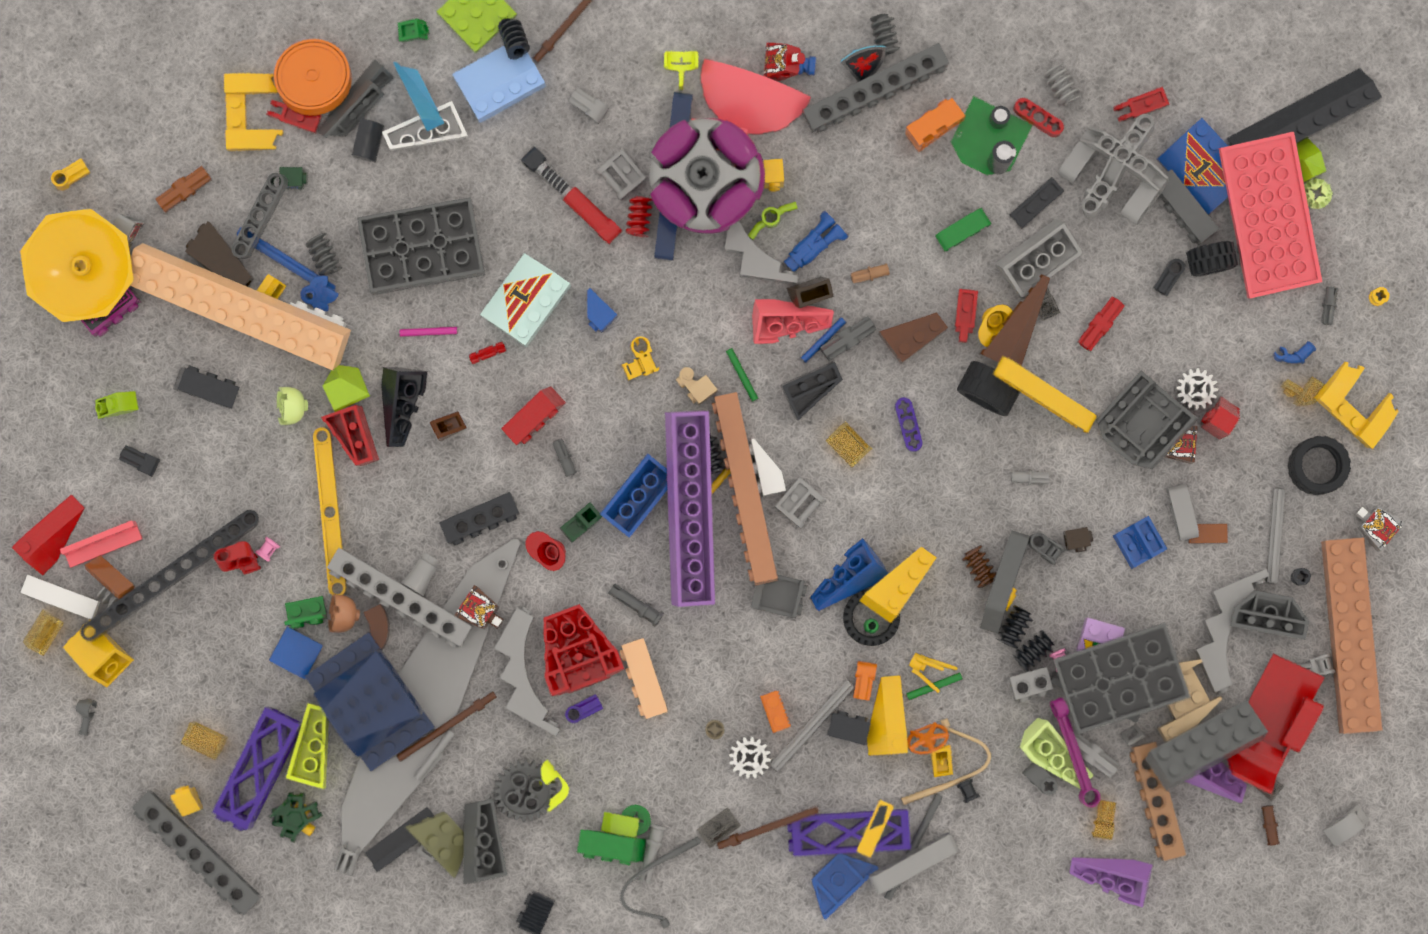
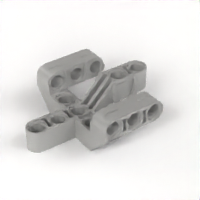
(1152, 177)

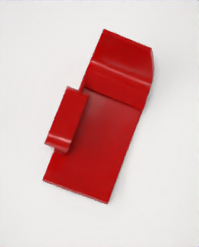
(1289, 714)

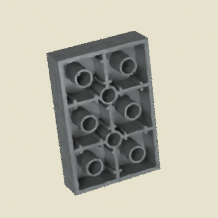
(421, 246)
(1121, 678)

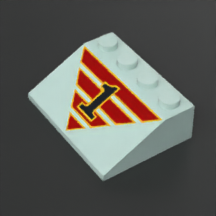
(525, 300)

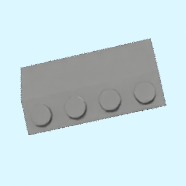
(1040, 254)

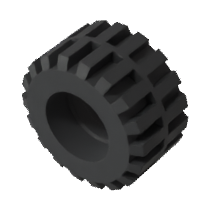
(1212, 258)

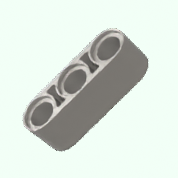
(1182, 512)

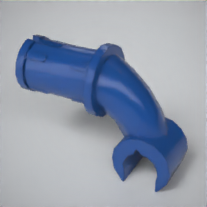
(1296, 357)

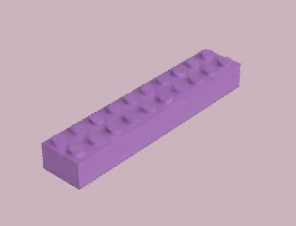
(690, 508)

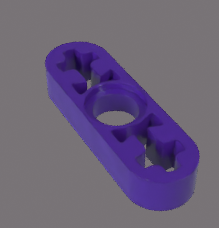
(916, 436)

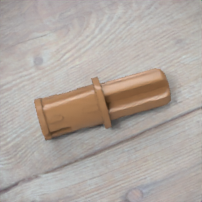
(870, 273)

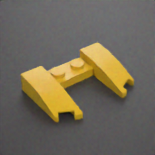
(237, 136)
(1333, 399)

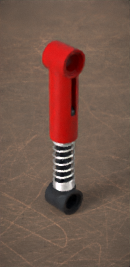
(573, 197)

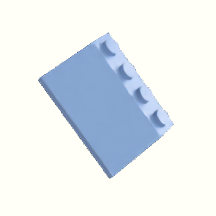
(498, 82)

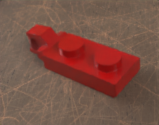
(965, 313)

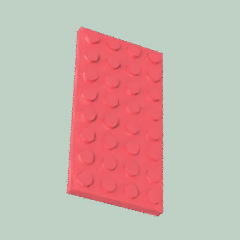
(1270, 215)

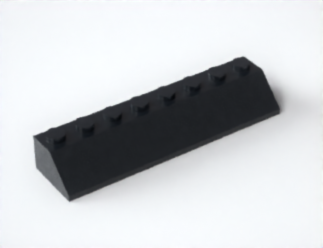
(1315, 110)

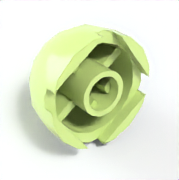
(290, 405)

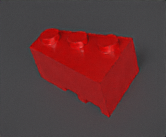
(533, 416)
(1221, 419)
(353, 434)

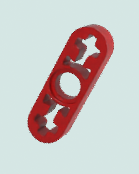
(1037, 109)

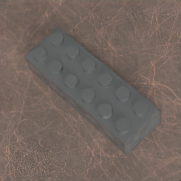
(1206, 745)

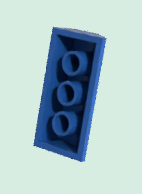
(637, 496)

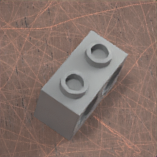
(1029, 679)

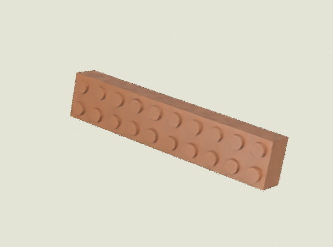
(1351, 635)

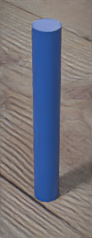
(808, 355)

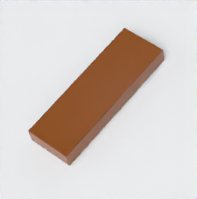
(109, 577)

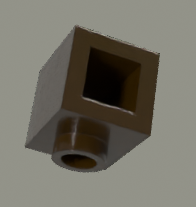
(1078, 539)

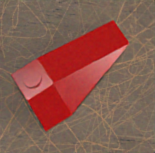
(43, 542)

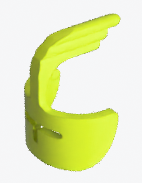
(674, 57)
(549, 774)

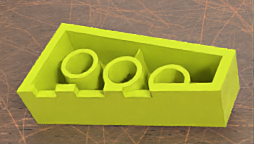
(311, 749)

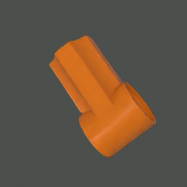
(864, 678)

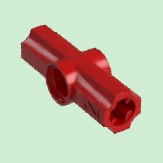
(1101, 323)

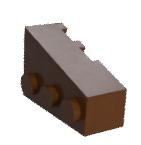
(912, 336)

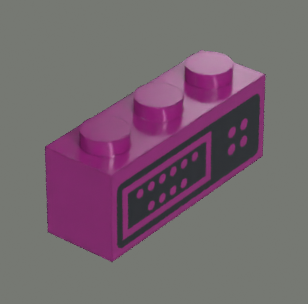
(100, 325)

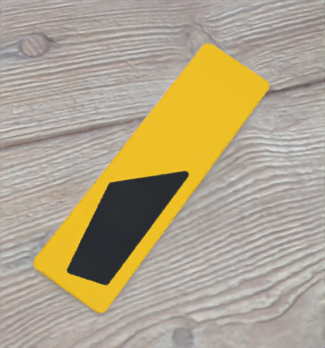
(875, 828)

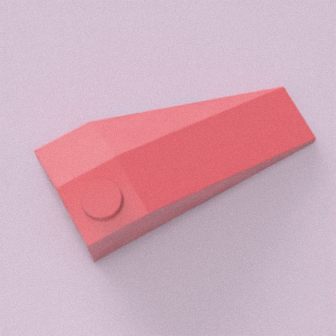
(779, 318)

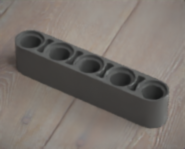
(251, 220)

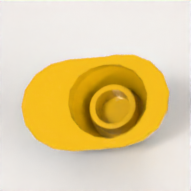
(992, 323)

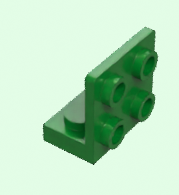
(305, 611)

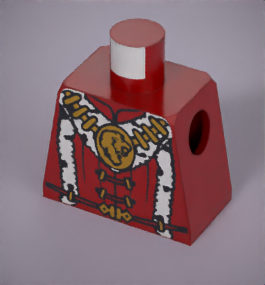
(782, 61)

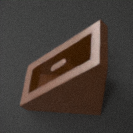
(447, 426)

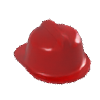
(546, 550)

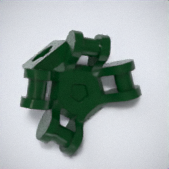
(294, 818)

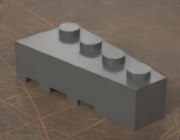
(482, 843)

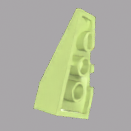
(1048, 750)

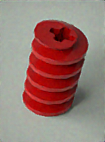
(638, 216)

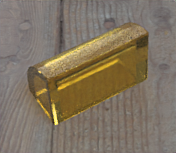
(848, 444)
(43, 632)
(204, 740)

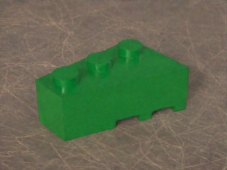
(611, 847)

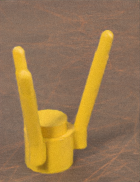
(920, 662)

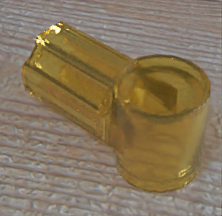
(1104, 821)

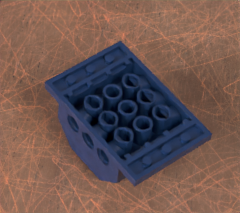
(368, 702)

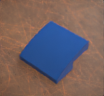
(1147, 538)
(295, 652)

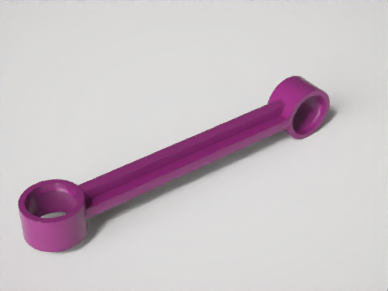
(1061, 712)

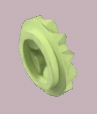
(1325, 190)

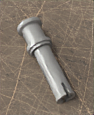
(654, 843)

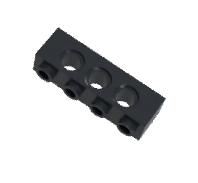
(450, 525)

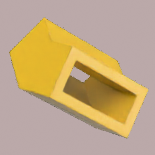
(271, 287)

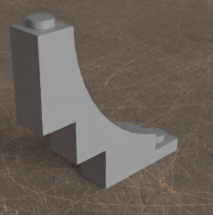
(755, 262)
(1218, 628)
(524, 699)

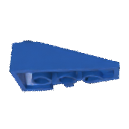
(857, 573)

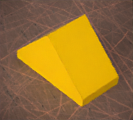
(942, 761)

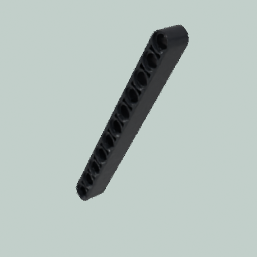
(160, 578)

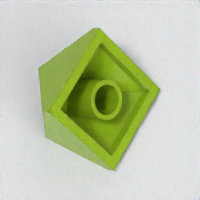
(1310, 160)
(345, 387)

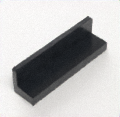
(396, 843)

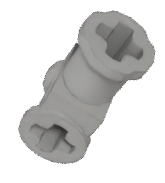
(1320, 665)

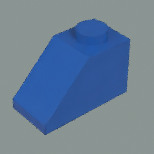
(598, 312)

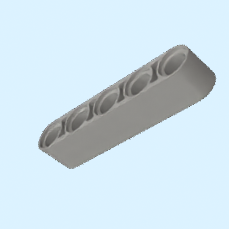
(913, 863)

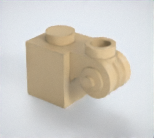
(700, 389)

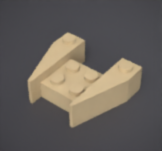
(1190, 711)

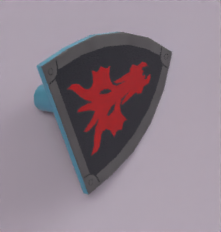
(864, 61)

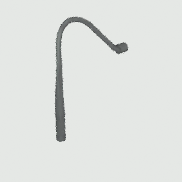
(677, 851)

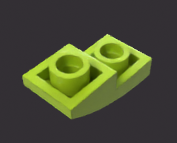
(620, 824)

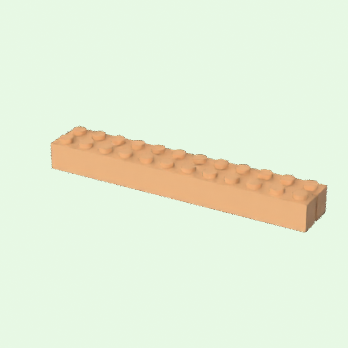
(238, 306)

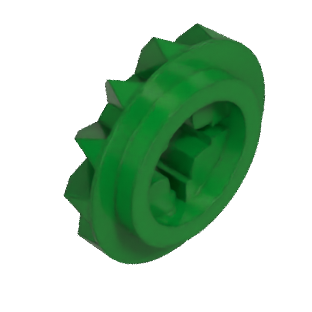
(642, 814)

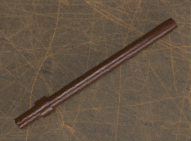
(547, 45)
(478, 705)
(736, 839)

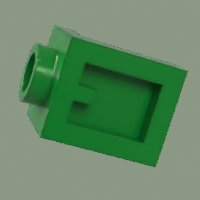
(413, 30)

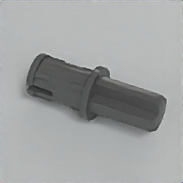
(1329, 305)
(564, 457)

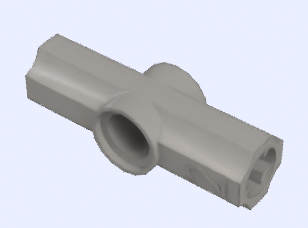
(1095, 756)

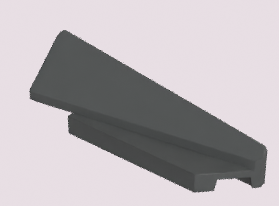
(359, 101)

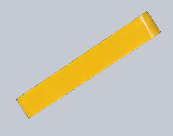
(1044, 394)

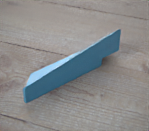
(419, 96)

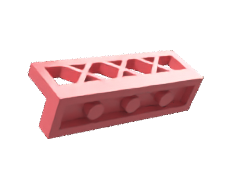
(102, 543)

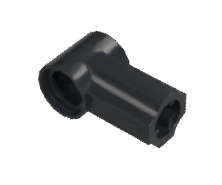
(1168, 277)
(143, 462)

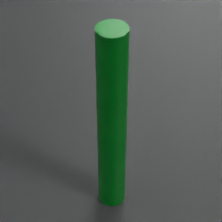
(742, 375)
(939, 684)

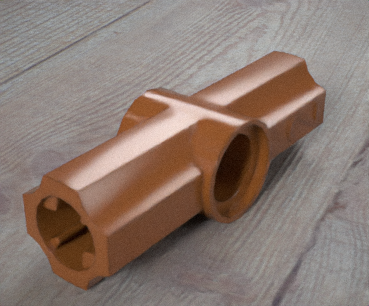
(183, 189)

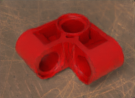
(237, 557)

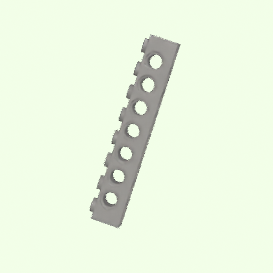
(337, 567)

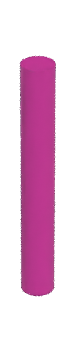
(428, 331)

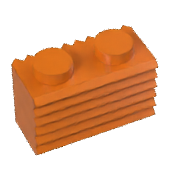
(774, 711)

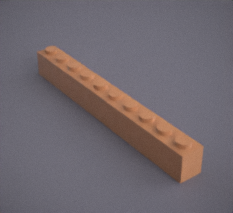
(745, 488)

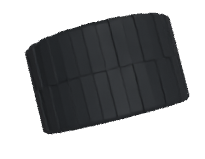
(986, 389)
(1342, 465)

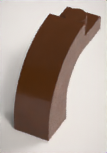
(379, 624)

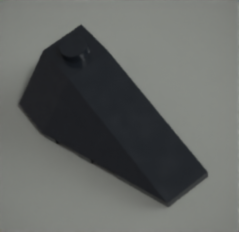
(399, 395)

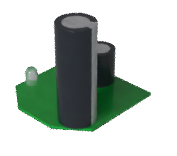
(989, 137)

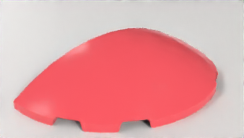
(750, 98)

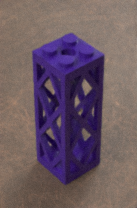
(236, 816)
(796, 846)

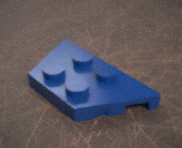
(839, 881)

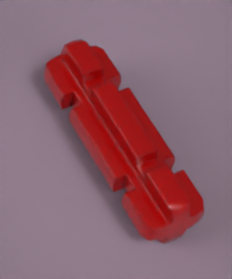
(487, 352)

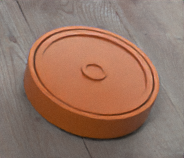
(312, 77)

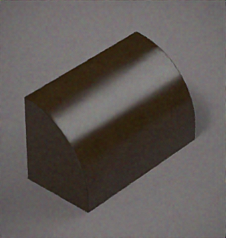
(810, 292)

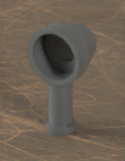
(83, 709)

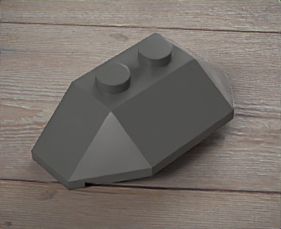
(1271, 615)

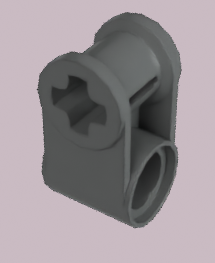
(1047, 548)
(1038, 776)

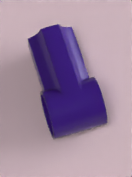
(585, 708)

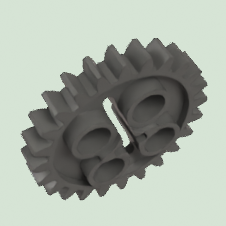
(508, 786)

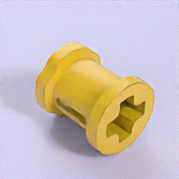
(1383, 293)

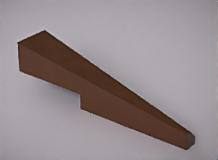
(1018, 327)

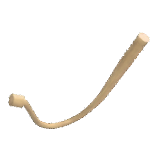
(927, 792)

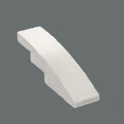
(60, 597)

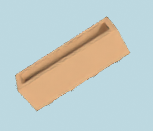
(644, 678)

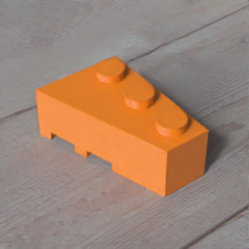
(934, 124)

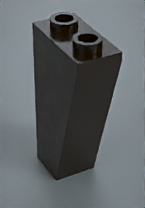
(216, 255)

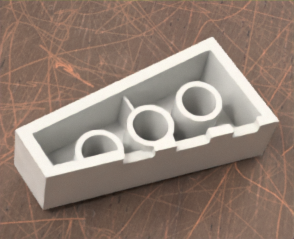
(414, 134)

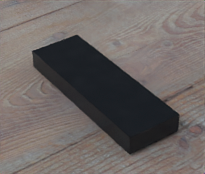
(1036, 202)

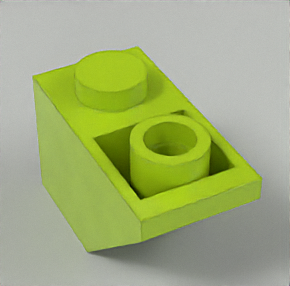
(116, 404)

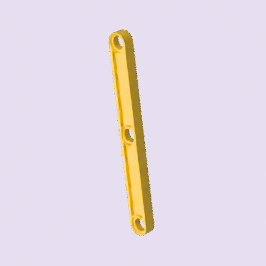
(328, 498)

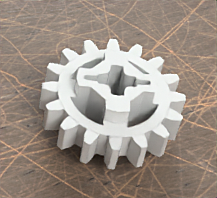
(1202, 395)
(760, 749)

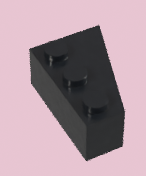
(206, 386)
(810, 388)

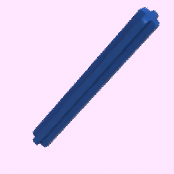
(286, 260)

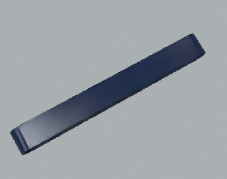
(667, 230)

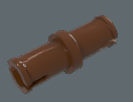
(1270, 825)

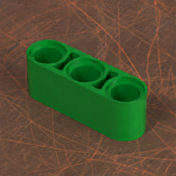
(963, 229)

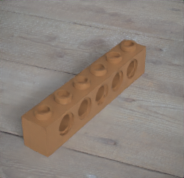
(1175, 847)

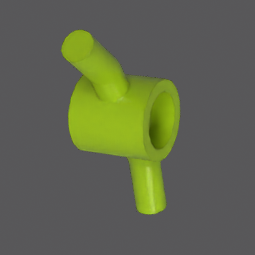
(763, 223)

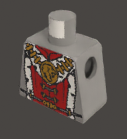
(129, 226)
(1378, 526)

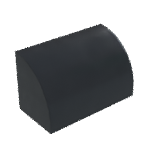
(367, 140)

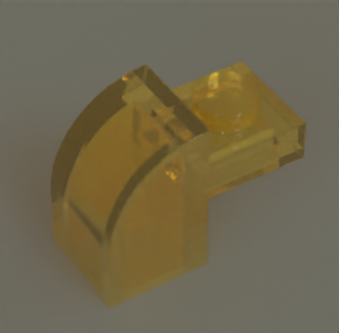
(1304, 395)

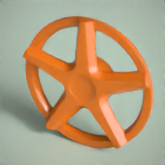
(927, 739)

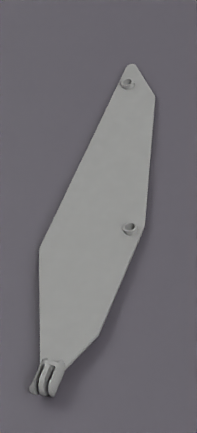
(438, 680)

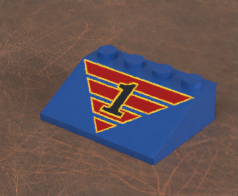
(1198, 164)

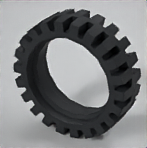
(859, 637)

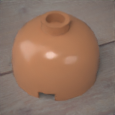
(343, 613)

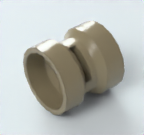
(714, 729)

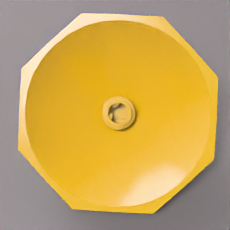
(77, 265)

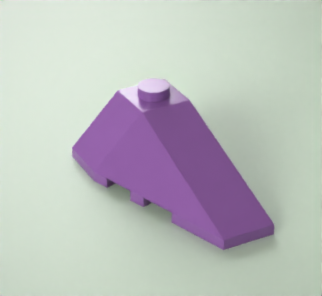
(1221, 782)
(1121, 876)

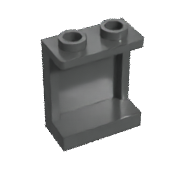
(780, 596)

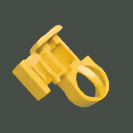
(644, 363)

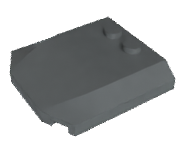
(1144, 422)

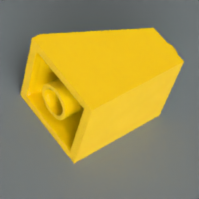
(100, 659)

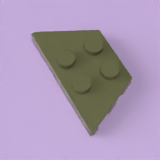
(442, 840)

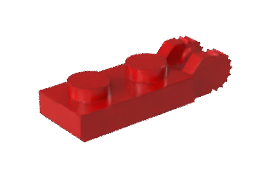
(1143, 104)
(288, 116)

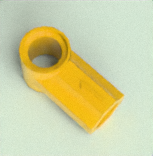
(72, 173)

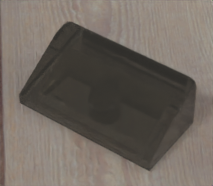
(718, 827)

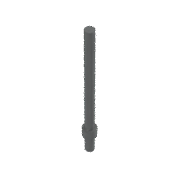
(919, 835)

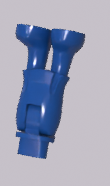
(813, 244)

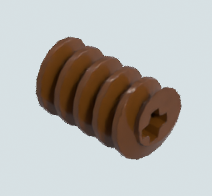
(979, 566)

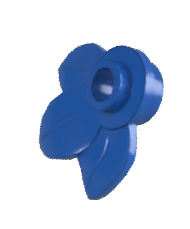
(321, 294)

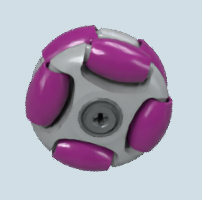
(669, 173)

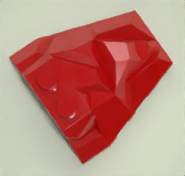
(576, 652)

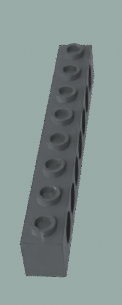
(933, 54)
(207, 854)

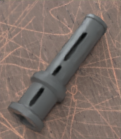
(643, 609)

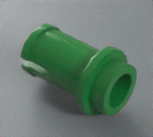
(866, 627)

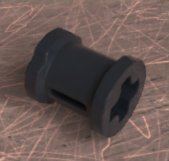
(1306, 572)
(968, 791)

